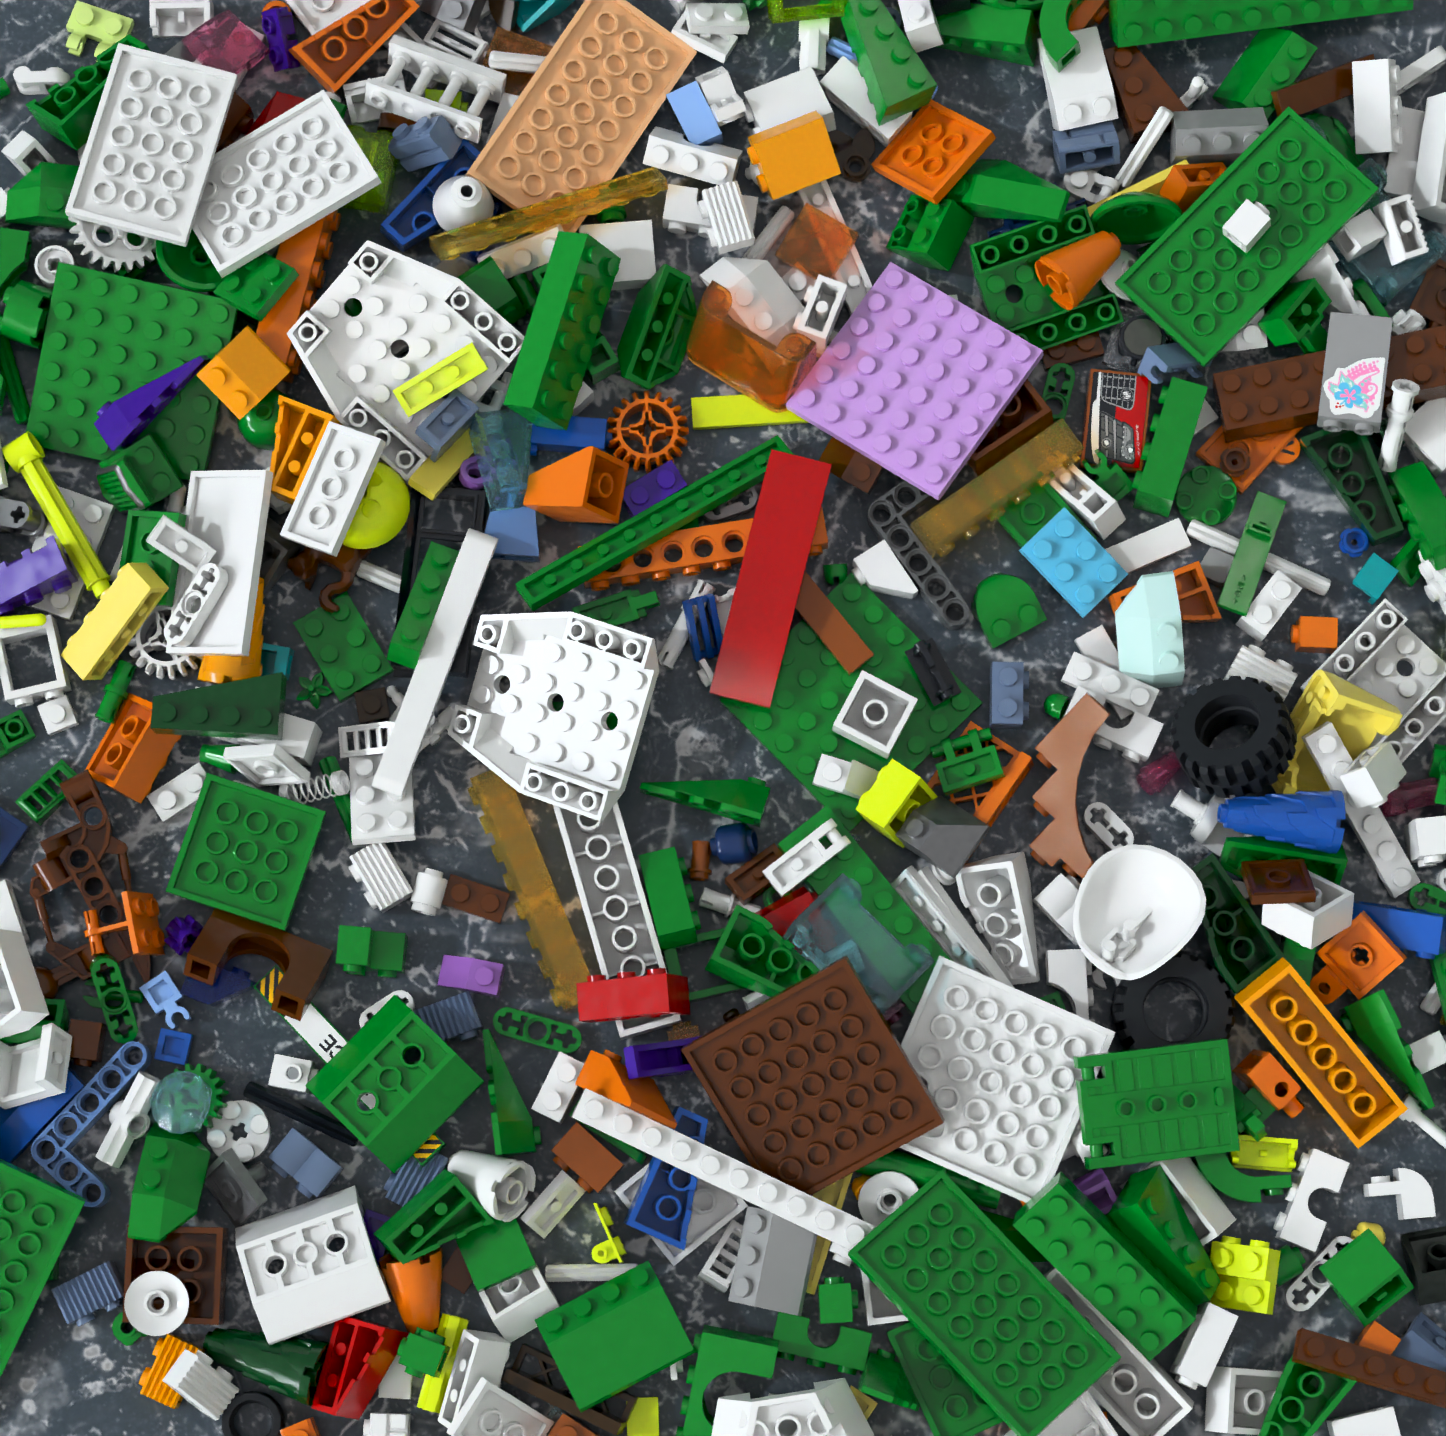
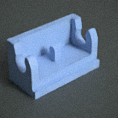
(695, 115)

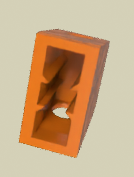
(1263, 1073)

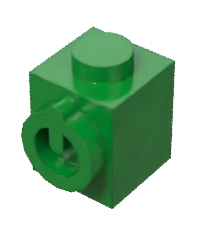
(423, 1353)

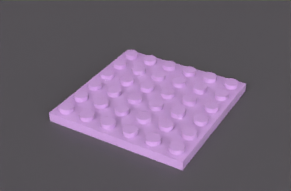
(914, 380)

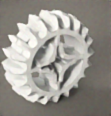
(155, 643)

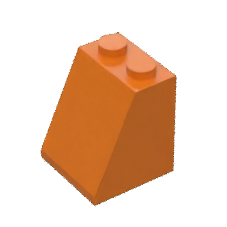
(579, 488)

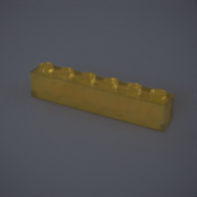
(997, 488)

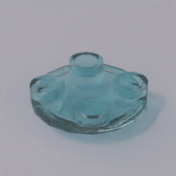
(181, 1102)

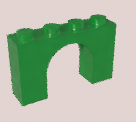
(718, 1353)

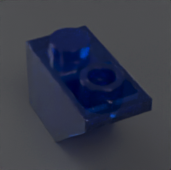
(225, 987)

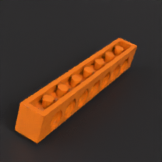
(690, 563)

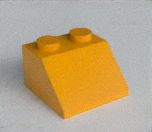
(243, 372)

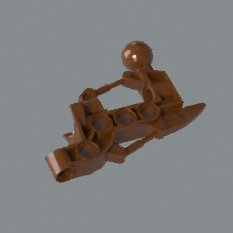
(59, 869)

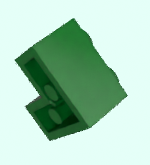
(370, 950)

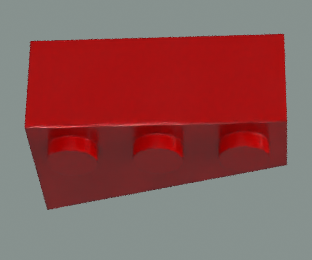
(632, 996)
(355, 1366)

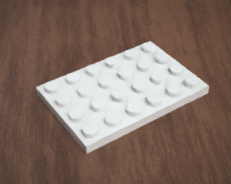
(151, 145)
(279, 183)

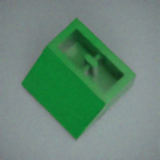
(930, 232)
(1366, 1277)

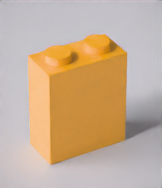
(793, 155)

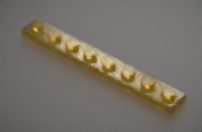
(547, 213)

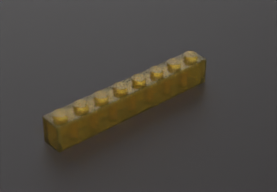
(533, 886)

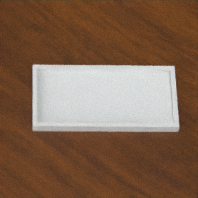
(230, 515)

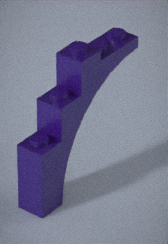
(657, 1059)

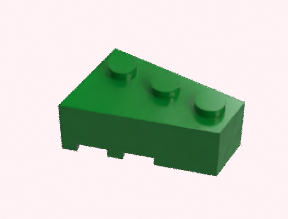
(432, 1218)

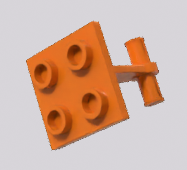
(141, 921)

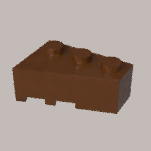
(1138, 90)

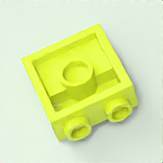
(1245, 1274)

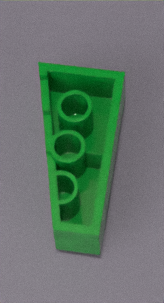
(991, 33)
(886, 60)
(1169, 447)
(1160, 1228)

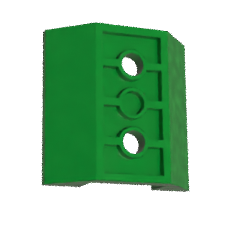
(1036, 316)
(409, 1098)

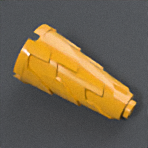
(233, 668)

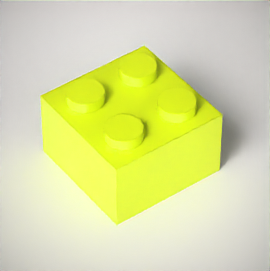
(893, 799)

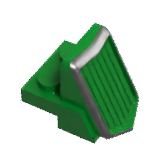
(137, 476)

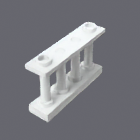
(441, 67)

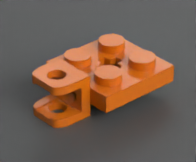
(1342, 968)

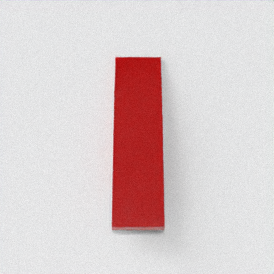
(770, 578)

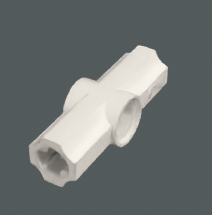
(128, 1120)

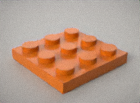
(933, 151)

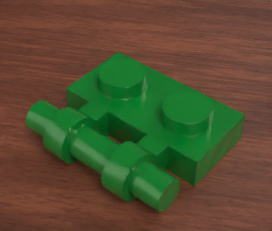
(968, 769)

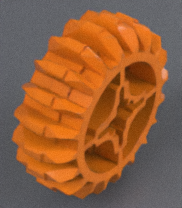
(661, 430)

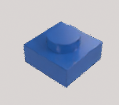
(173, 1046)

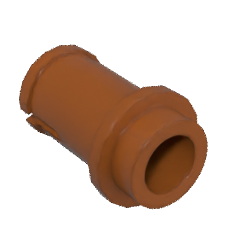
(700, 861)

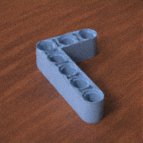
(85, 1121)

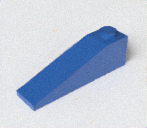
(26, 1122)

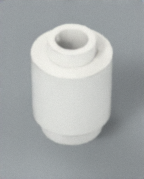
(428, 892)

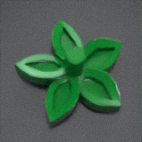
(313, 689)

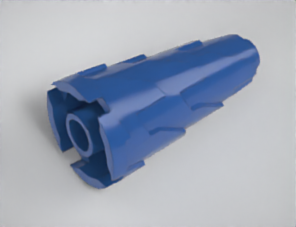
(1302, 819)

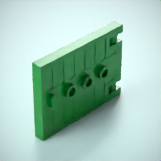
(1157, 1103)

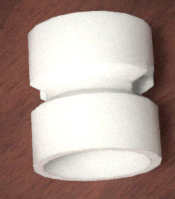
(47, 262)

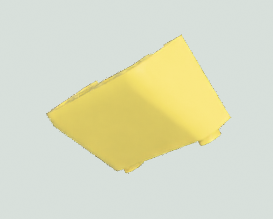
(1354, 715)

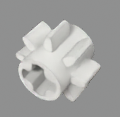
(1407, 322)

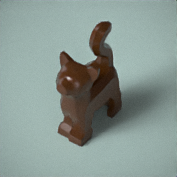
(347, 563)

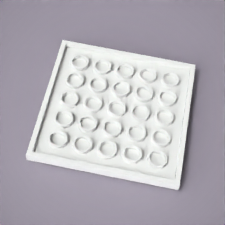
(999, 1078)

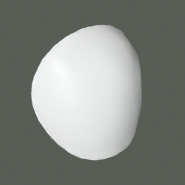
(1136, 910)

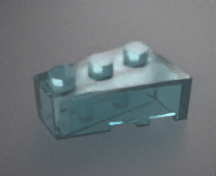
(502, 454)

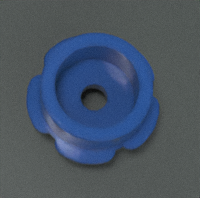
(1353, 534)

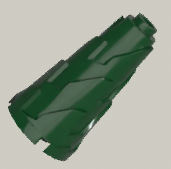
(286, 1367)

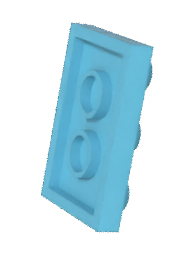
(1073, 562)

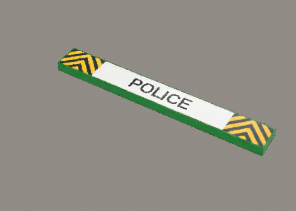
(326, 1043)

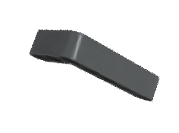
(915, 549)

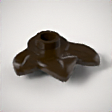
(853, 151)

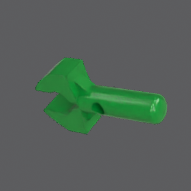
(134, 996)

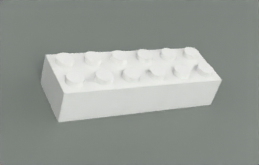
(1134, 1389)

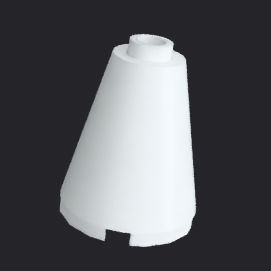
(462, 202)
(494, 1182)

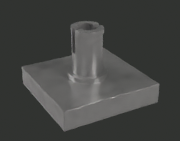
(236, 1186)

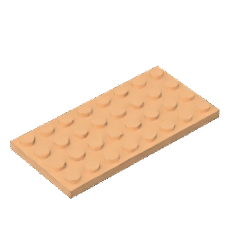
(583, 106)

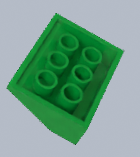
(614, 1336)

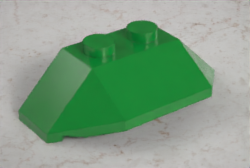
(43, 197)
(658, 329)
(167, 1184)

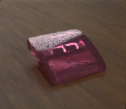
(225, 44)

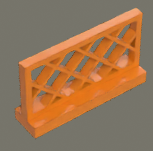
(1002, 788)

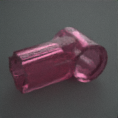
(1410, 796)

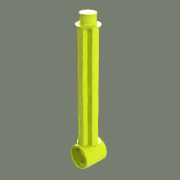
(26, 457)

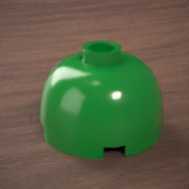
(259, 423)

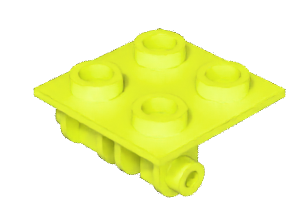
(610, 1248)

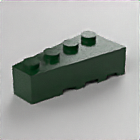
(1356, 480)

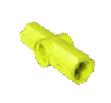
(434, 1388)

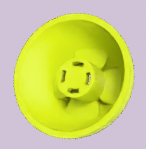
(381, 510)

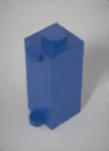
(579, 435)

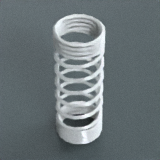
(334, 782)

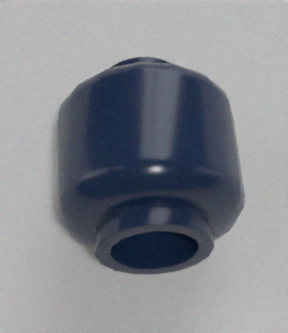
(734, 843)

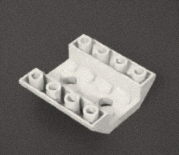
(1370, 662)
(314, 1282)

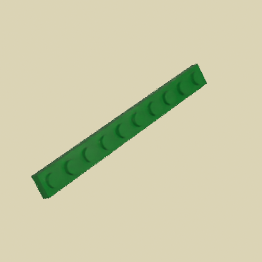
(648, 526)

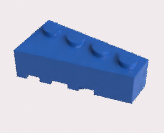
(414, 216)

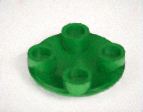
(1206, 495)

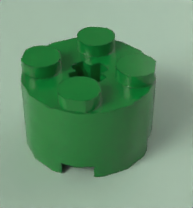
(25, 313)

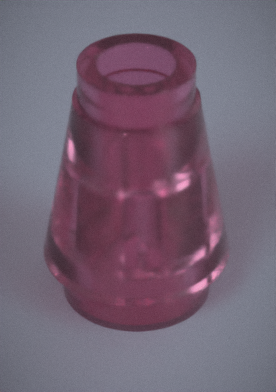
(1158, 773)

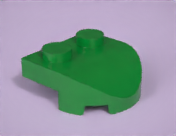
(1005, 608)

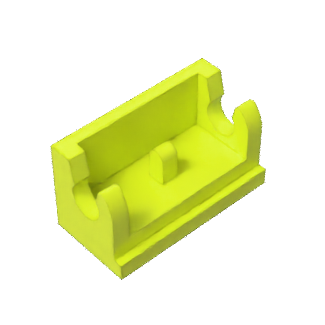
(1267, 1154)

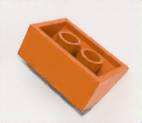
(131, 751)

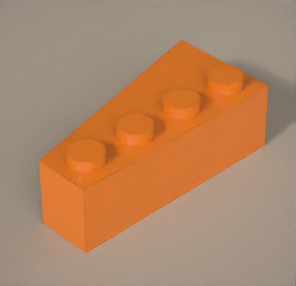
(350, 41)

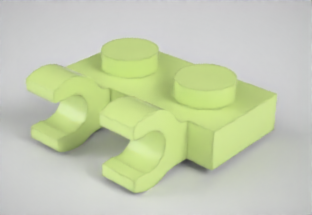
(96, 24)

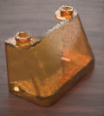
(745, 359)

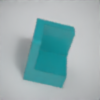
(1374, 577)
(276, 659)

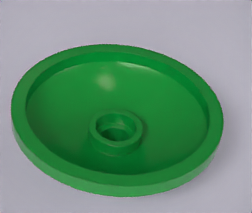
(1136, 217)
(182, 268)

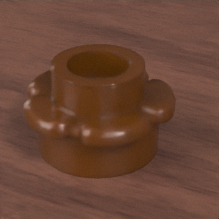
(1234, 454)

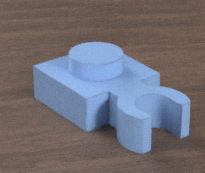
(163, 995)

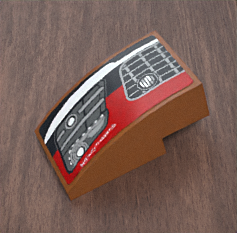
(1116, 418)

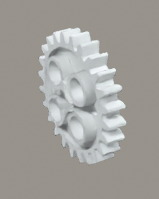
(116, 251)

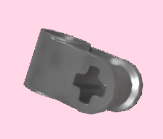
(20, 518)

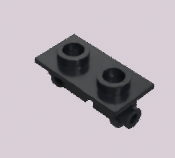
(932, 671)

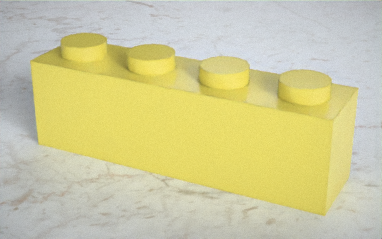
(114, 621)

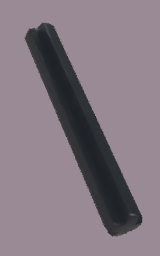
(299, 1113)

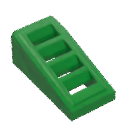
(42, 784)

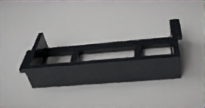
(410, 563)

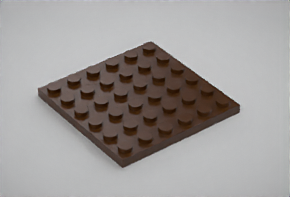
(813, 1081)

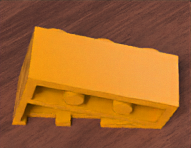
(296, 441)

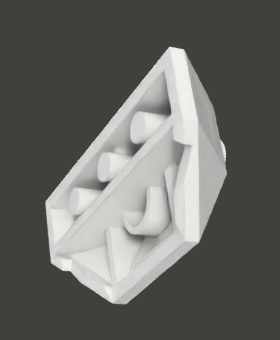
(758, 296)

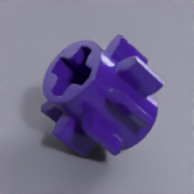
(182, 933)

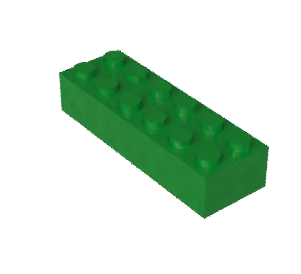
(562, 330)
(1105, 1266)

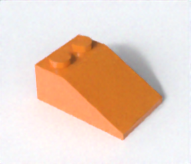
(610, 1079)

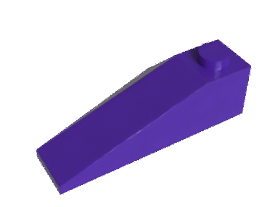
(131, 414)

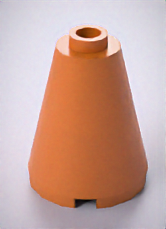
(1077, 267)
(415, 1289)

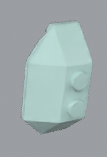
(1151, 632)

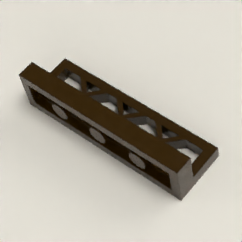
(562, 1399)

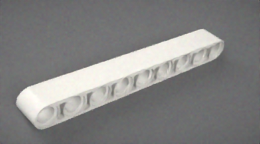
(435, 662)

